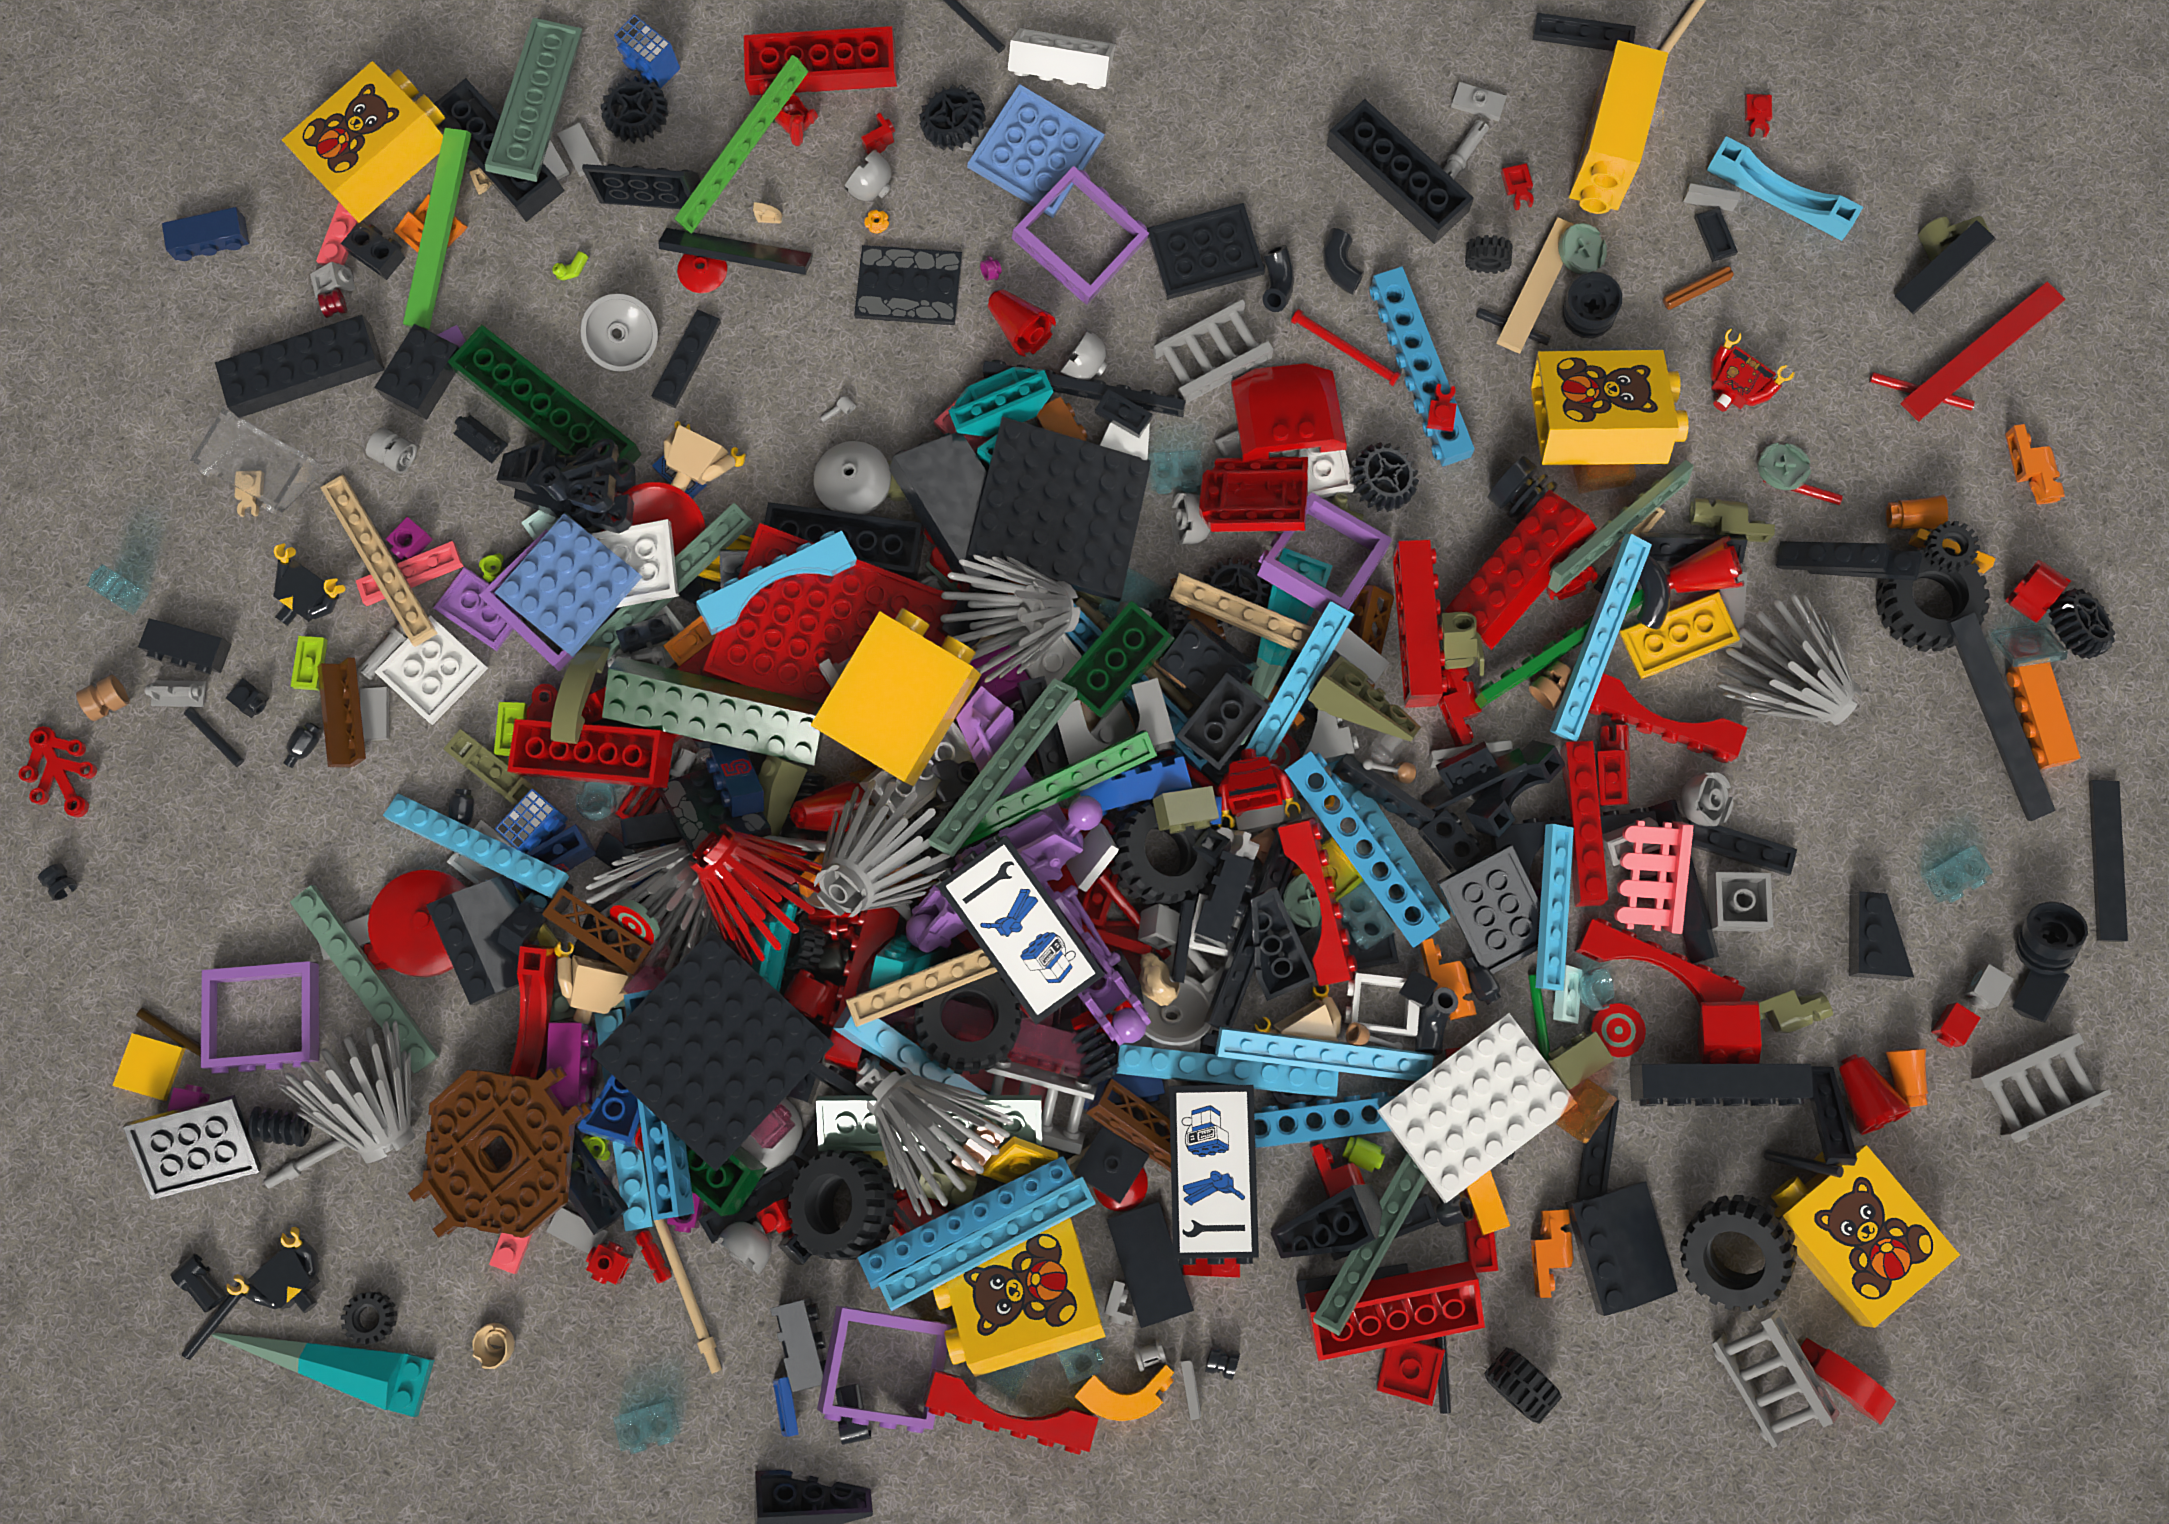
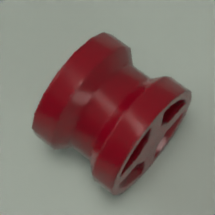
(332, 303)

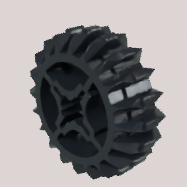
(952, 117)
(637, 122)
(1383, 491)
(1239, 570)
(2082, 623)

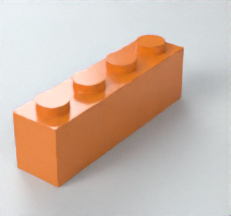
(2043, 715)

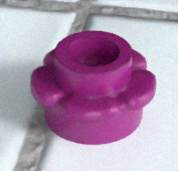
(990, 269)

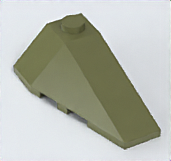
(1349, 696)
(780, 784)

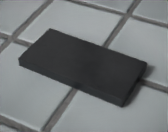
(1149, 1266)

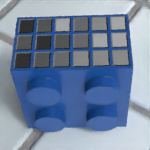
(646, 52)
(532, 822)

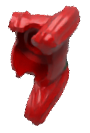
(793, 116)

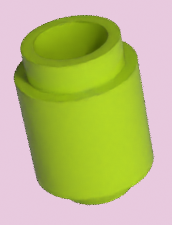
(1363, 1153)

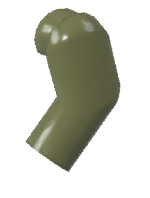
(1340, 501)

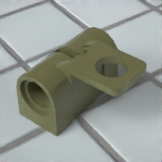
(1940, 234)
(1461, 641)

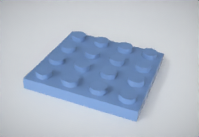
(1034, 148)
(568, 584)

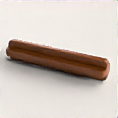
(1697, 287)

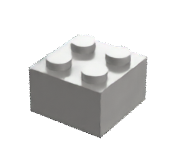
(1740, 901)

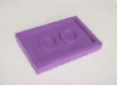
(466, 609)

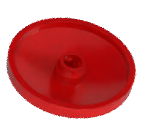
(663, 501)
(403, 927)

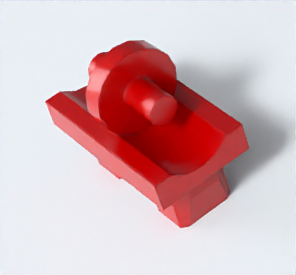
(833, 923)

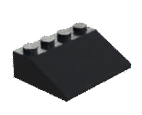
(641, 186)
(470, 933)
(1621, 1248)

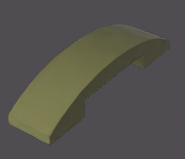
(573, 693)
(488, 767)

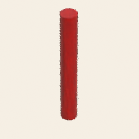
(1819, 493)

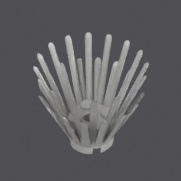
(1040, 609)
(1815, 692)
(854, 874)
(669, 890)
(907, 1107)
(358, 1116)

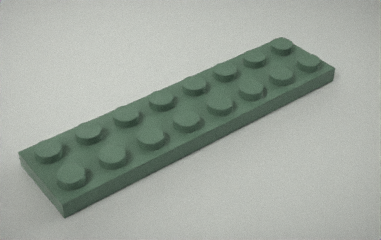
(534, 100)
(850, 1126)

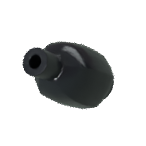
(301, 743)
(461, 806)
(1482, 982)

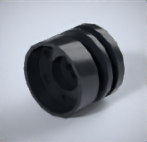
(1592, 291)
(1520, 488)
(2051, 938)

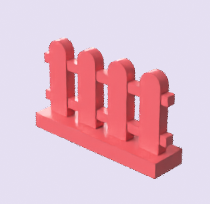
(1673, 864)

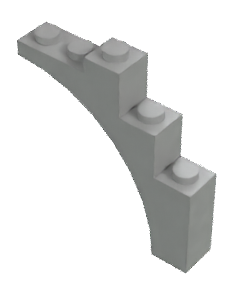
(1332, 745)

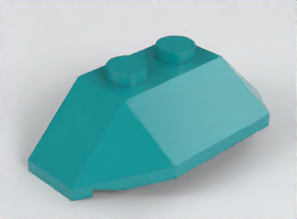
(1009, 394)
(773, 966)

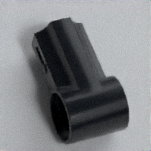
(1455, 1211)
(195, 1279)
(848, 1431)

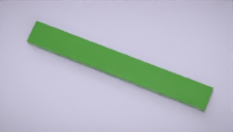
(741, 144)
(437, 228)

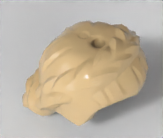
(1156, 980)

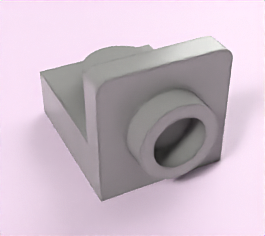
(332, 277)
(870, 1074)
(1117, 1298)

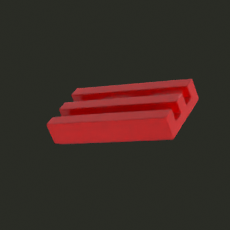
(629, 799)

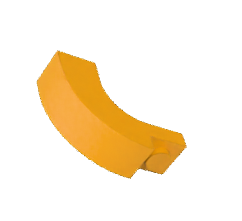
(1124, 1406)

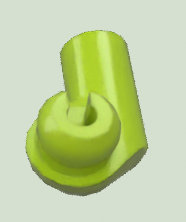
(572, 270)

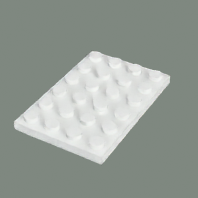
(1476, 1107)

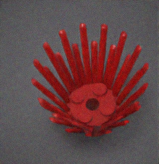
(730, 867)

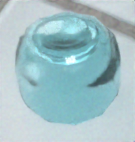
(588, 803)
(1595, 989)

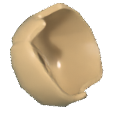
(496, 1335)

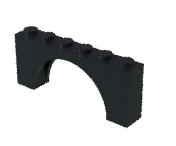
(1530, 835)

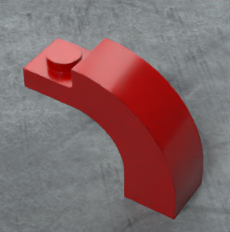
(1849, 1381)

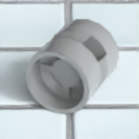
(391, 450)

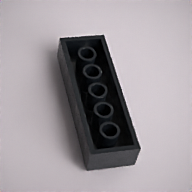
(469, 110)
(1399, 171)
(299, 366)
(874, 540)
(1721, 1082)

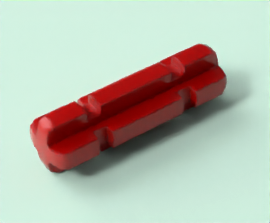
(653, 1256)

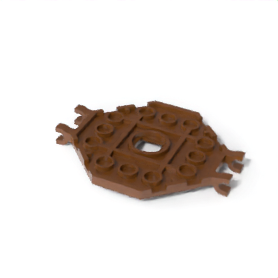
(464, 1177)

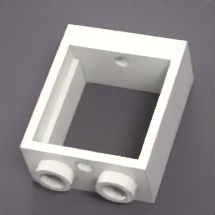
(1411, 1010)

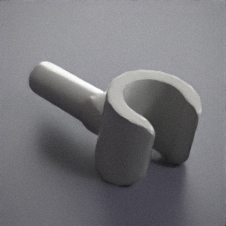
(843, 404)

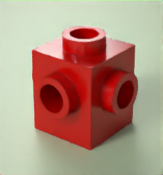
(618, 1263)

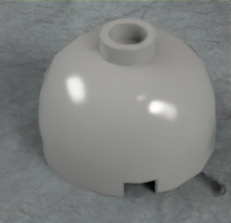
(870, 178)
(1086, 358)
(1188, 519)
(1706, 799)
(747, 1244)

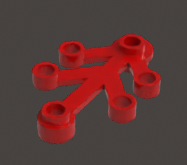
(56, 768)

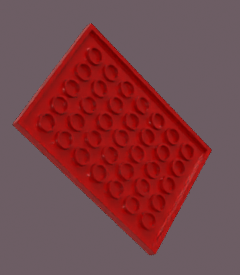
(810, 619)

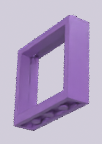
(1053, 263)
(1304, 588)
(491, 599)
(310, 1016)
(834, 1356)

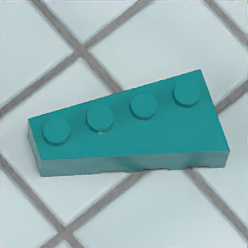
(902, 959)

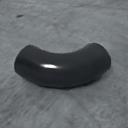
(1337, 262)
(1280, 278)
(1655, 594)
(1433, 1021)

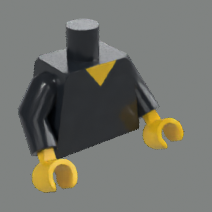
(301, 589)
(284, 1277)

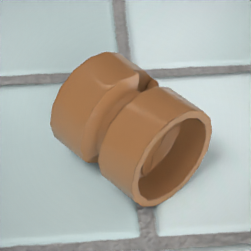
(1551, 688)
(100, 699)

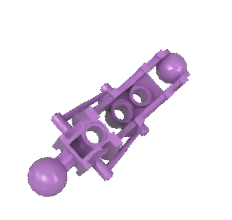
(985, 728)
(1042, 844)
(1128, 1023)

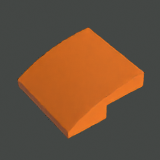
(412, 226)

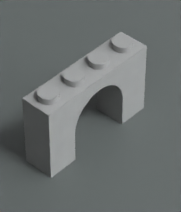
(1152, 714)

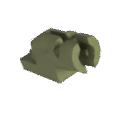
(1729, 519)
(1792, 1013)

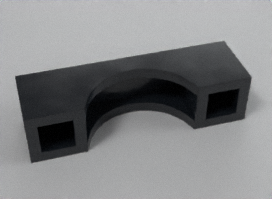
(1492, 810)

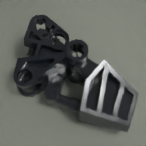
(551, 479)

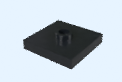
(1111, 1164)

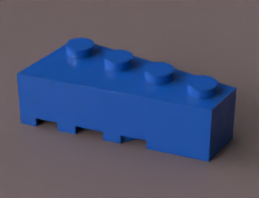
(1141, 783)
(613, 1115)

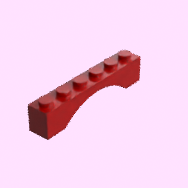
(1717, 737)
(1303, 846)
(1588, 851)
(877, 931)
(1605, 943)
(536, 986)
(1066, 1427)

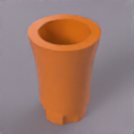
(1917, 513)
(1909, 1075)

